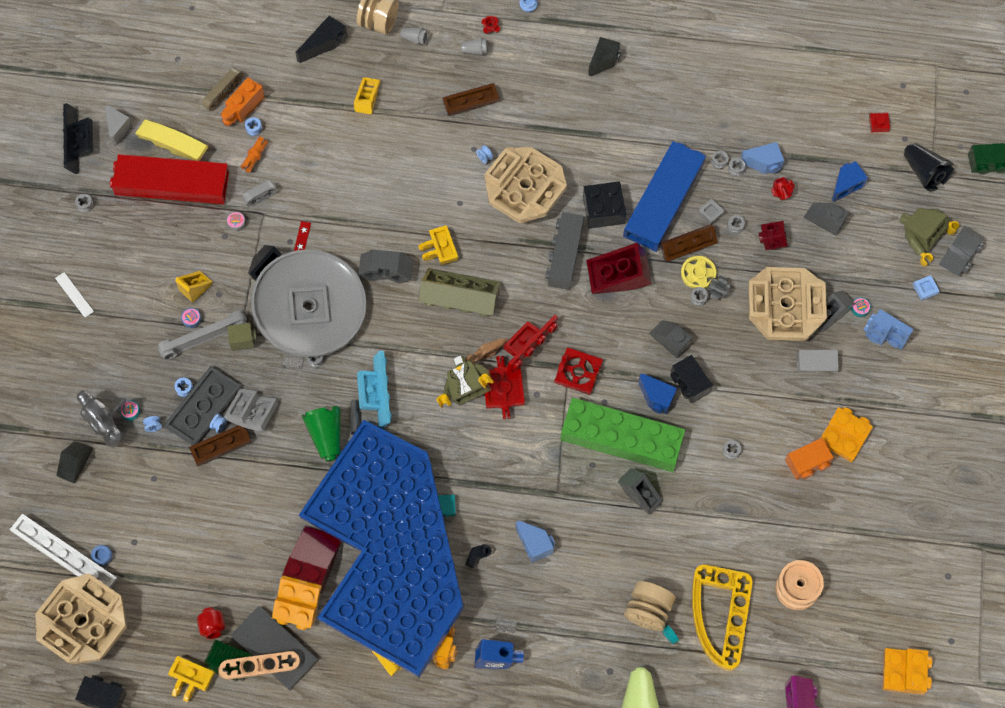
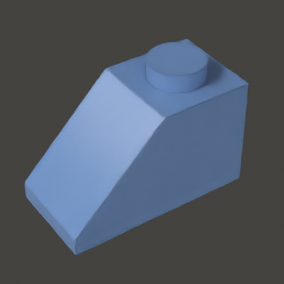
(764, 158)
(535, 541)

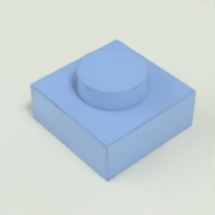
(926, 287)

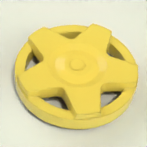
(698, 272)

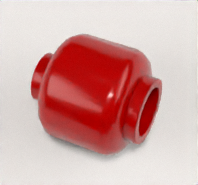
(210, 623)

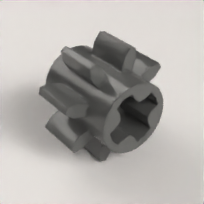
(718, 287)

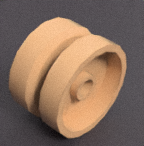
(795, 574)

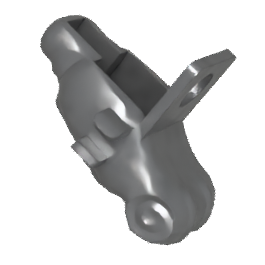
(100, 418)

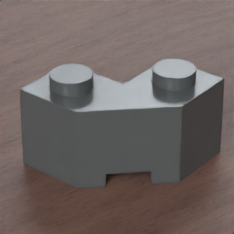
(962, 250)
(386, 264)

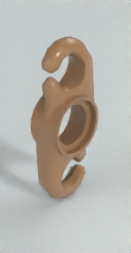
(487, 350)

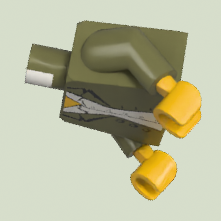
(925, 229)
(465, 382)

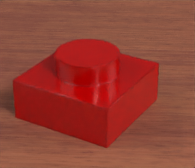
(879, 122)

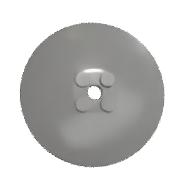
(315, 279)

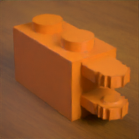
(242, 102)

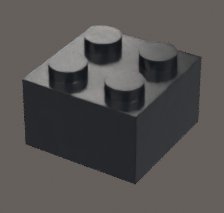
(604, 205)

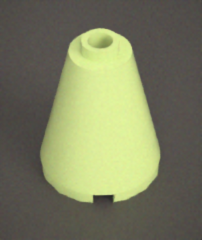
(640, 690)

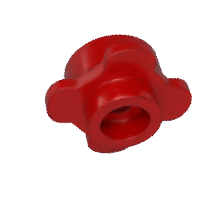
(490, 20)

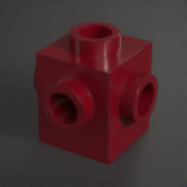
(773, 235)

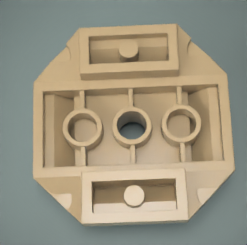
(519, 168)
(791, 286)
(67, 604)

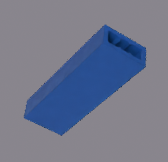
(664, 196)

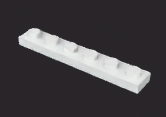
(59, 551)

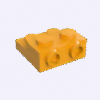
(846, 433)
(296, 602)
(446, 652)
(906, 671)

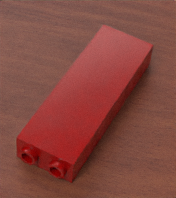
(170, 179)

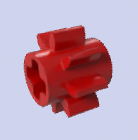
(782, 188)

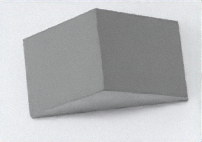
(117, 124)

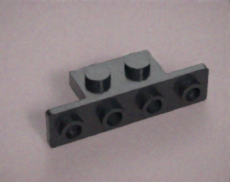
(77, 138)

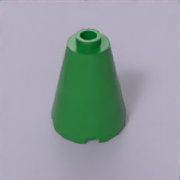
(325, 431)

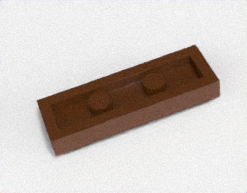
(470, 99)
(688, 242)
(220, 444)

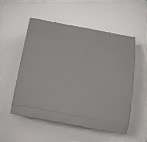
(251, 410)

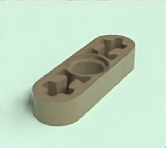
(222, 89)

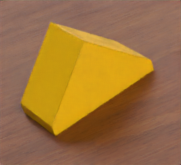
(193, 285)

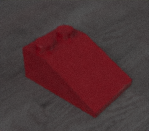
(619, 270)
(312, 557)

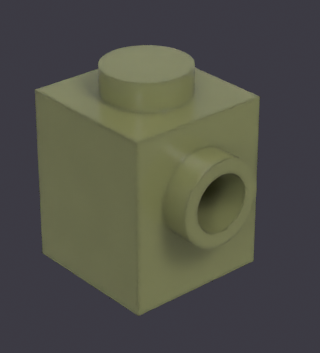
(241, 336)

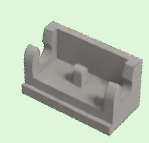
(817, 360)

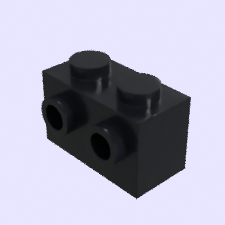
(691, 379)
(99, 694)

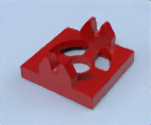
(570, 354)

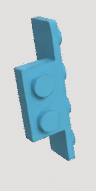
(373, 390)

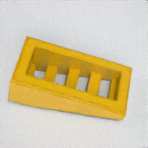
(364, 105)

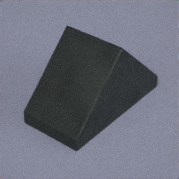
(72, 461)

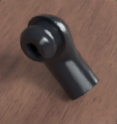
(477, 553)

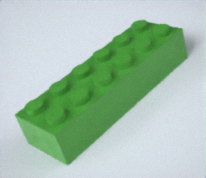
(622, 434)

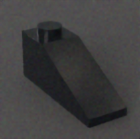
(322, 40)

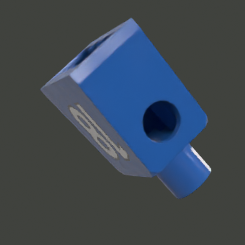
(488, 655)

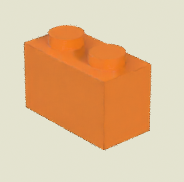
(809, 459)

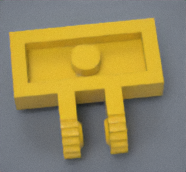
(443, 245)
(191, 674)

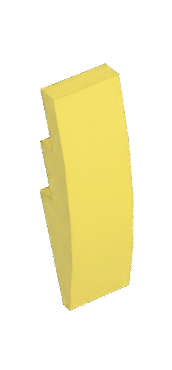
(173, 140)

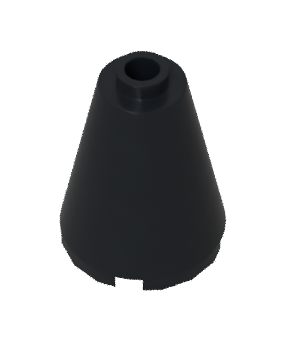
(928, 166)

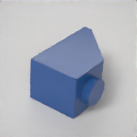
(849, 180)
(657, 393)

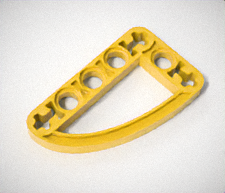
(734, 610)

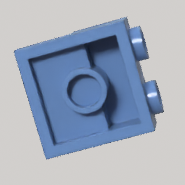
(886, 327)

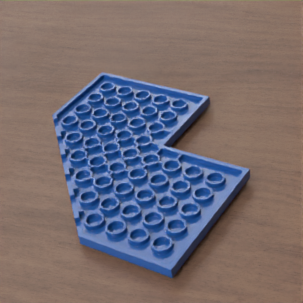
(404, 581)

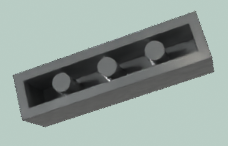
(565, 251)

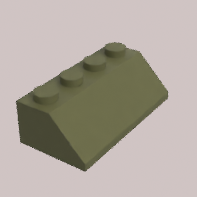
(459, 292)

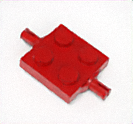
(505, 390)

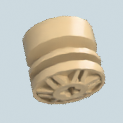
(378, 14)
(649, 606)

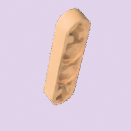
(258, 662)

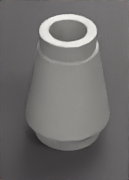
(416, 35)
(476, 46)

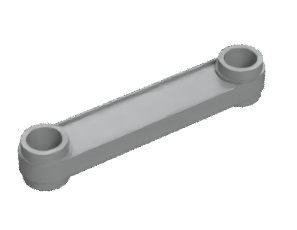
(170, 348)

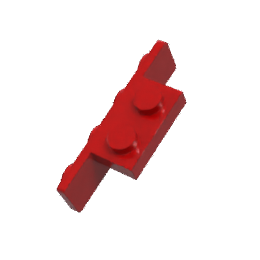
(525, 340)

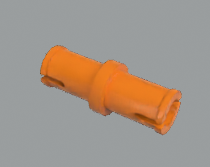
(254, 154)

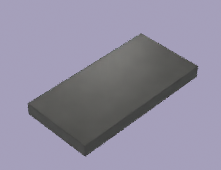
(204, 401)
(264, 636)

